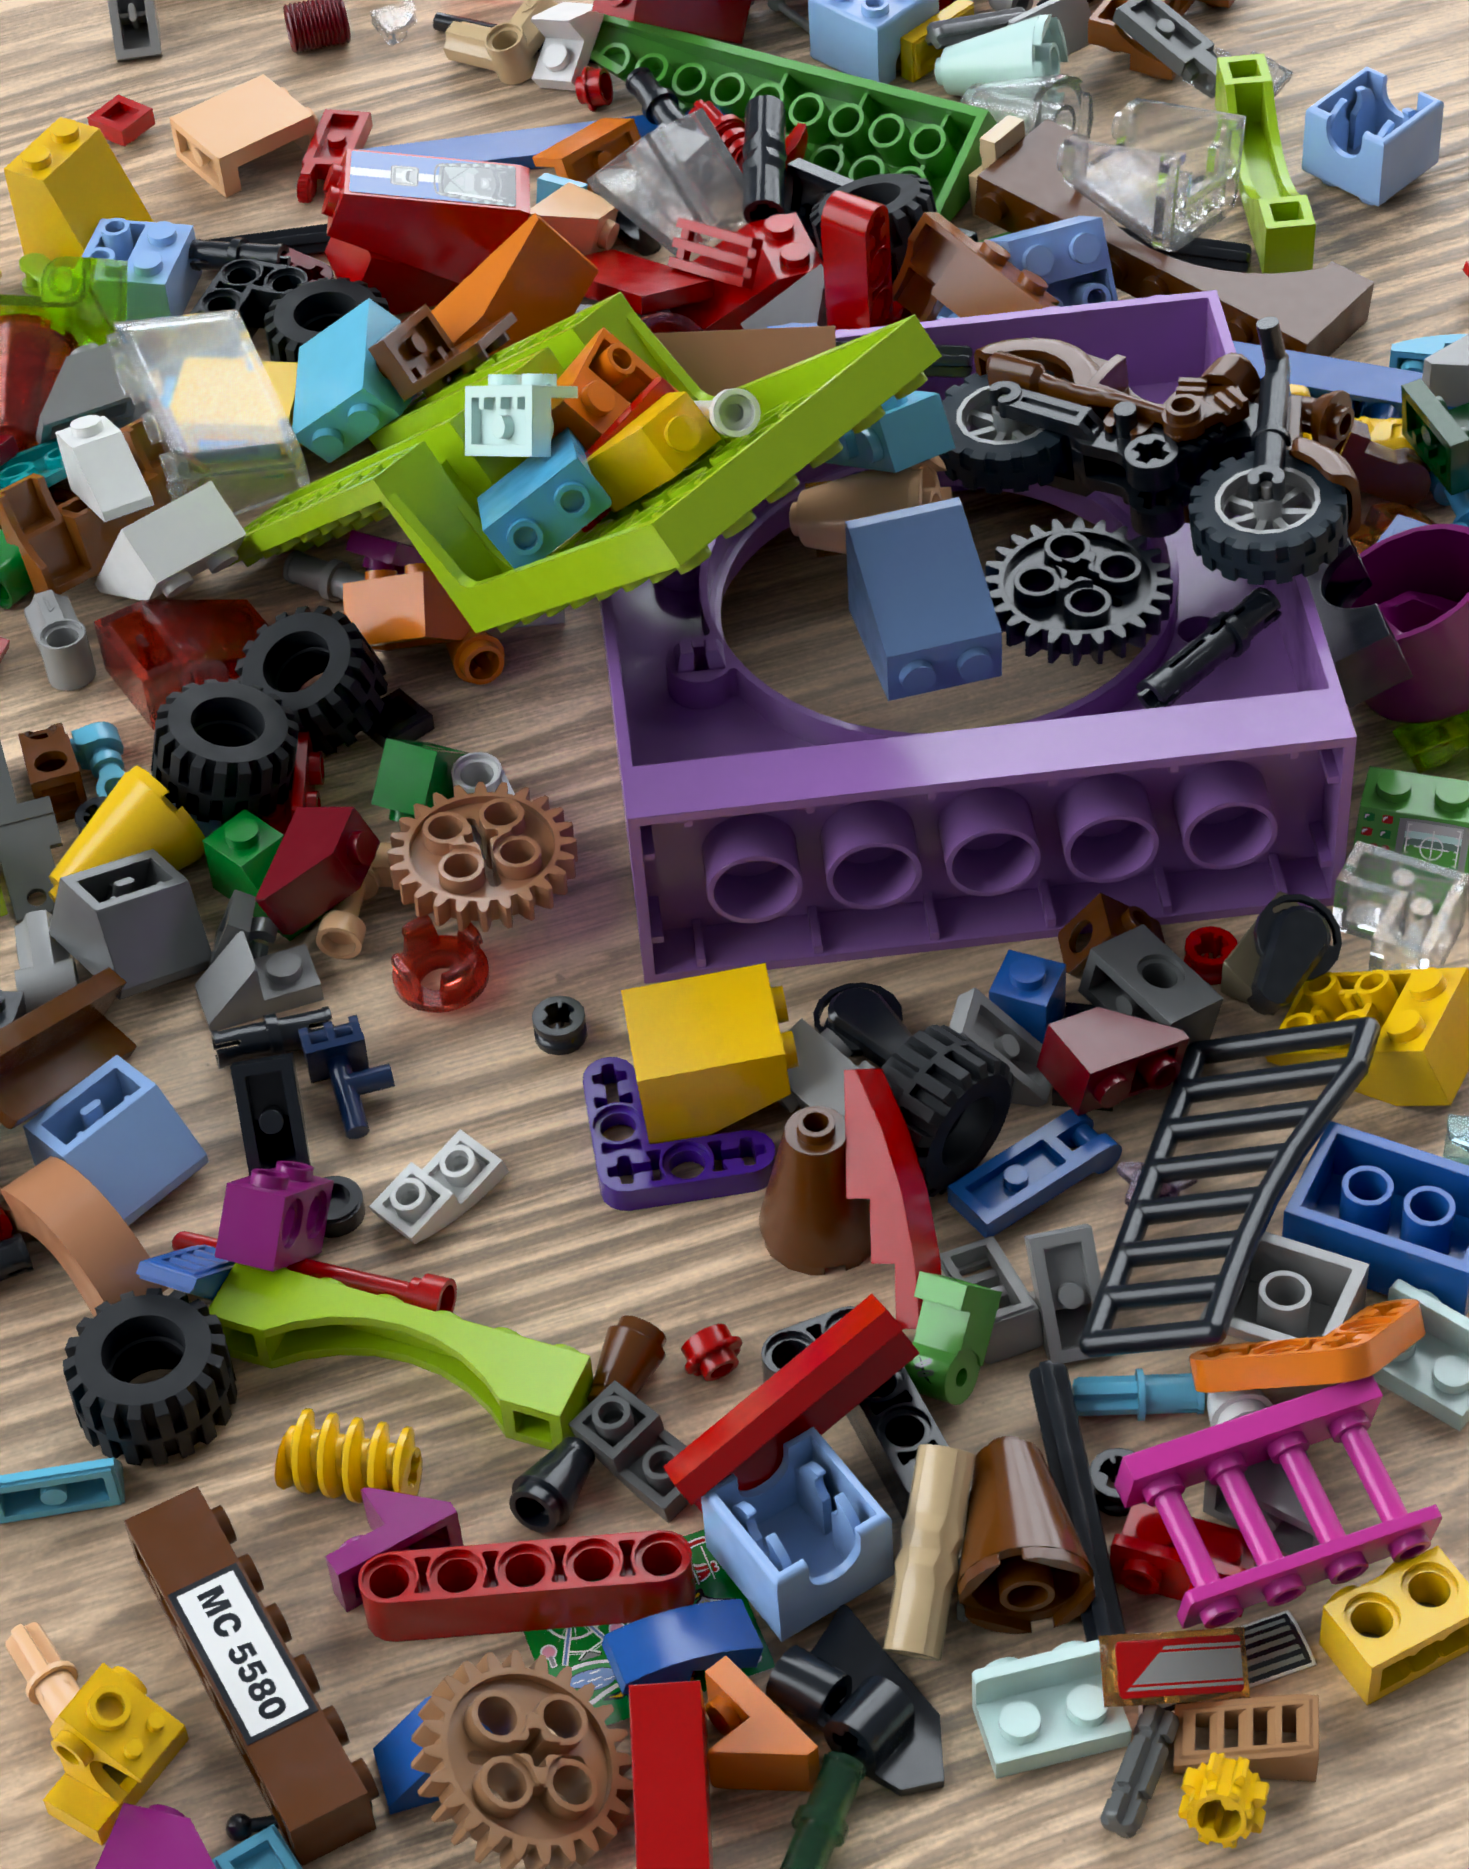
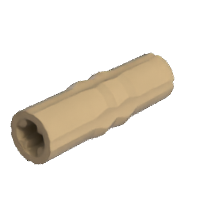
(929, 1552)

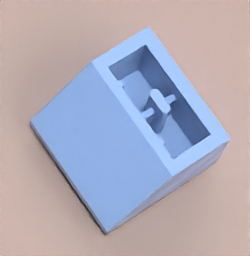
(1068, 257)
(158, 263)
(118, 1137)

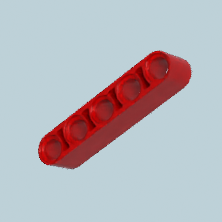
(495, 1579)

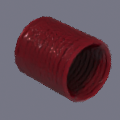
(316, 24)

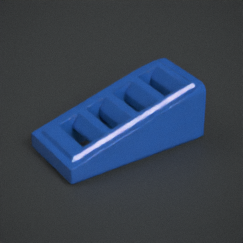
(188, 1270)

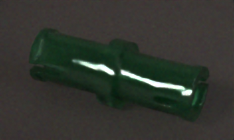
(822, 1821)

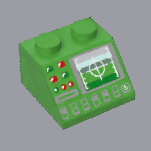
(1416, 816)

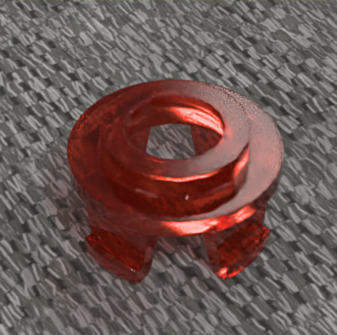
(427, 952)

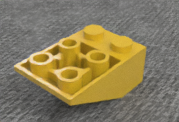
(1422, 1033)

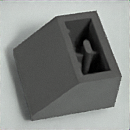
(132, 919)

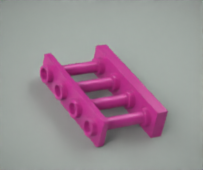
(1284, 1436)

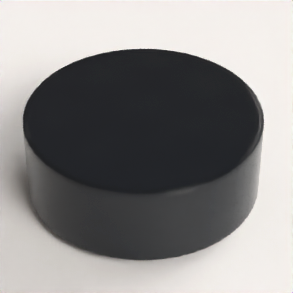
(345, 1207)

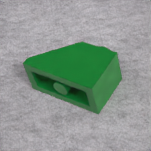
(411, 775)
(241, 856)

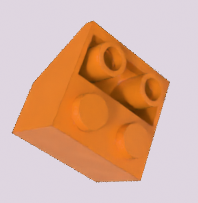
(607, 383)
(403, 609)

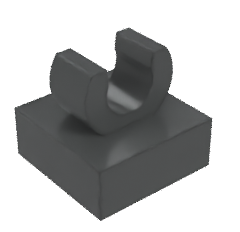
(239, 918)

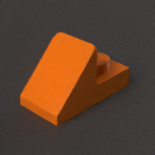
(760, 1741)

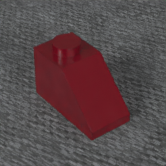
(316, 865)

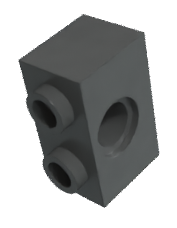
(1149, 981)

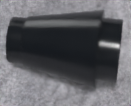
(552, 1486)

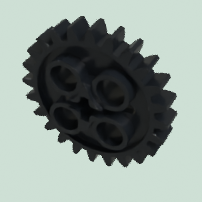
(1079, 591)

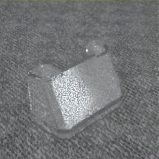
(1165, 175)

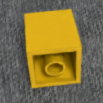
(66, 187)
(708, 1050)

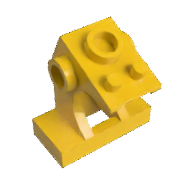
(114, 1726)

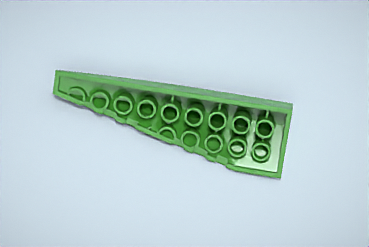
(850, 121)

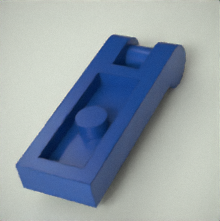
(1032, 1172)

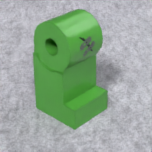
(951, 1336)

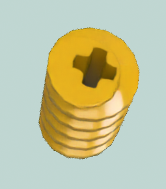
(348, 1460)

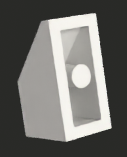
(102, 468)

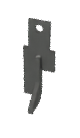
(26, 843)

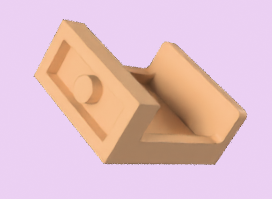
(239, 128)

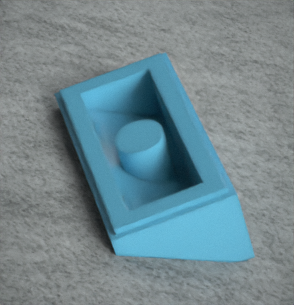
(61, 1489)

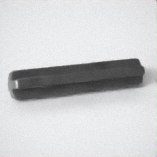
(955, 30)

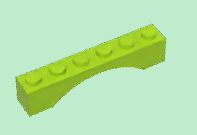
(1275, 211)
(296, 1317)

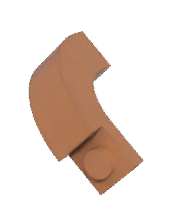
(79, 1231)

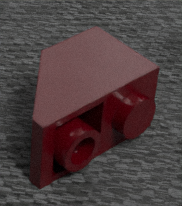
(1108, 1057)

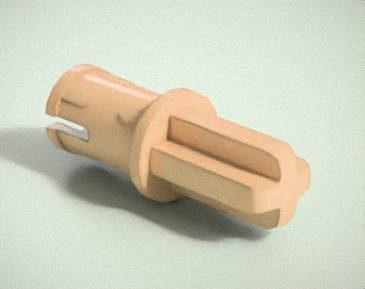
(48, 1677)

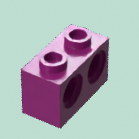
(274, 1216)

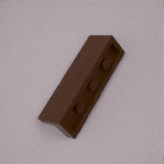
(58, 1047)

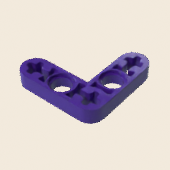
(639, 1158)

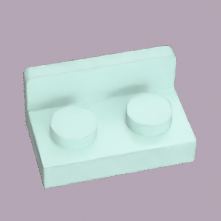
(512, 415)
(1436, 1367)
(1046, 1709)

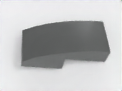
(632, 1446)

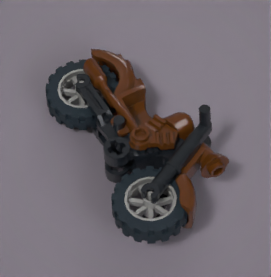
(1197, 459)

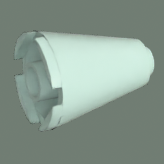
(1008, 53)

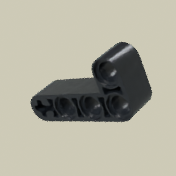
(250, 289)
(881, 1422)

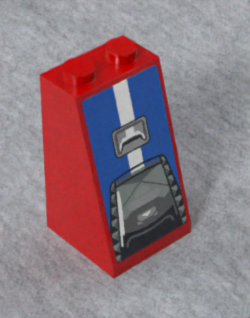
(426, 208)

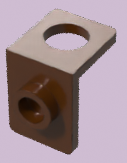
(1108, 920)

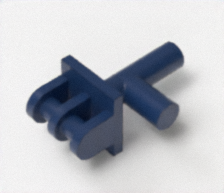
(342, 1057)

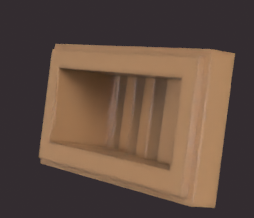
(1268, 1713)

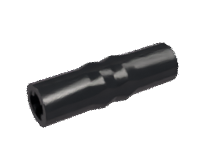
(764, 158)

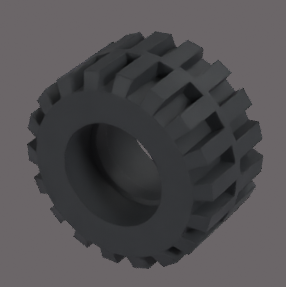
(904, 196)
(310, 310)
(314, 644)
(225, 749)
(950, 1100)
(158, 1415)

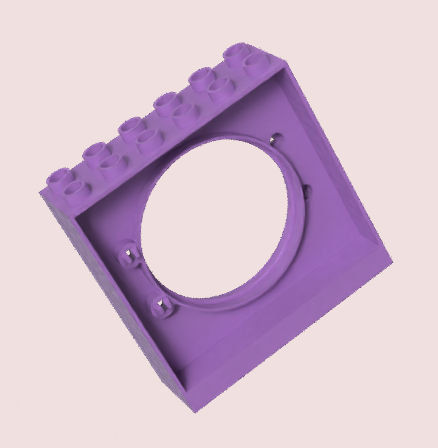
(846, 841)

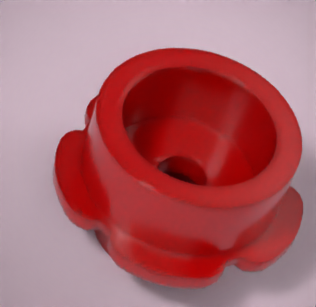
(594, 87)
(712, 1352)

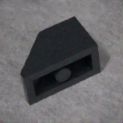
(270, 1111)

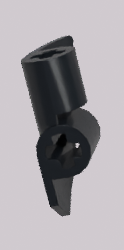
(862, 1705)

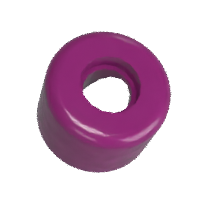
(1424, 597)

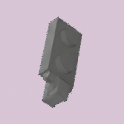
(1171, 41)

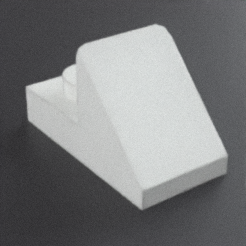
(568, 44)

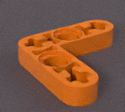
(1344, 1355)

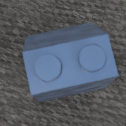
(922, 599)

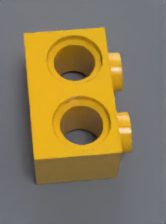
(1411, 1635)

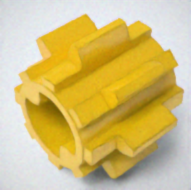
(1223, 1800)

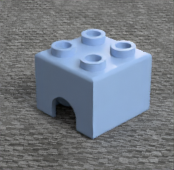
(864, 34)
(1366, 143)
(800, 1537)

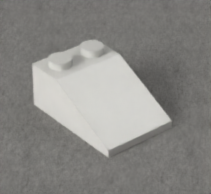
(172, 547)

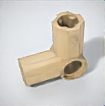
(503, 48)

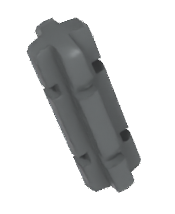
(1139, 1771)

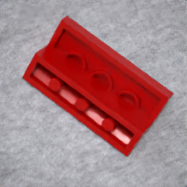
(807, 1392)

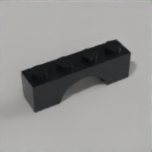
(1358, 638)

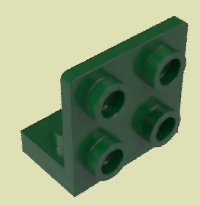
(1437, 434)

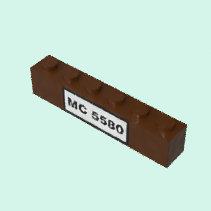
(252, 1677)

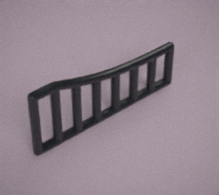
(1256, 1203)

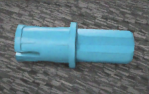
(1137, 1395)

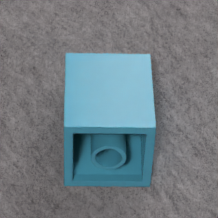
(340, 388)

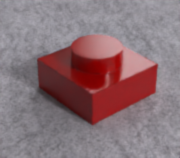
(122, 120)

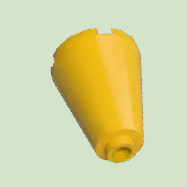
(130, 822)

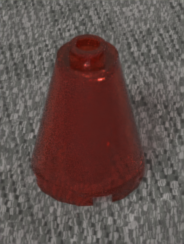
(28, 369)

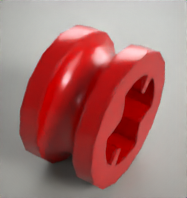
(1208, 940)

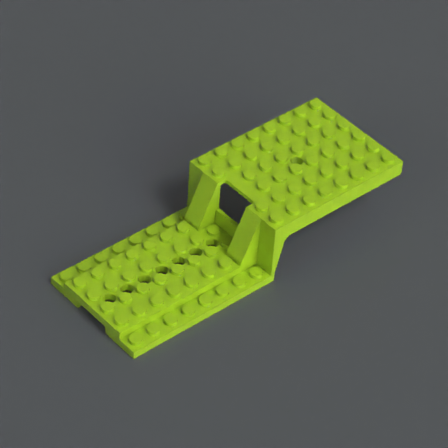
(435, 488)

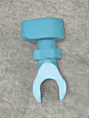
(99, 750)

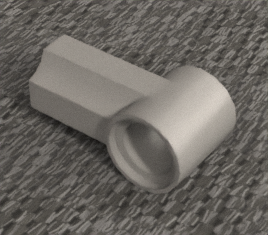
(60, 641)
(44, 963)

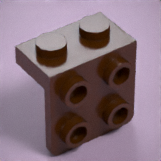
(424, 359)

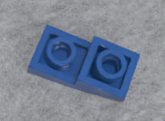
(682, 1641)

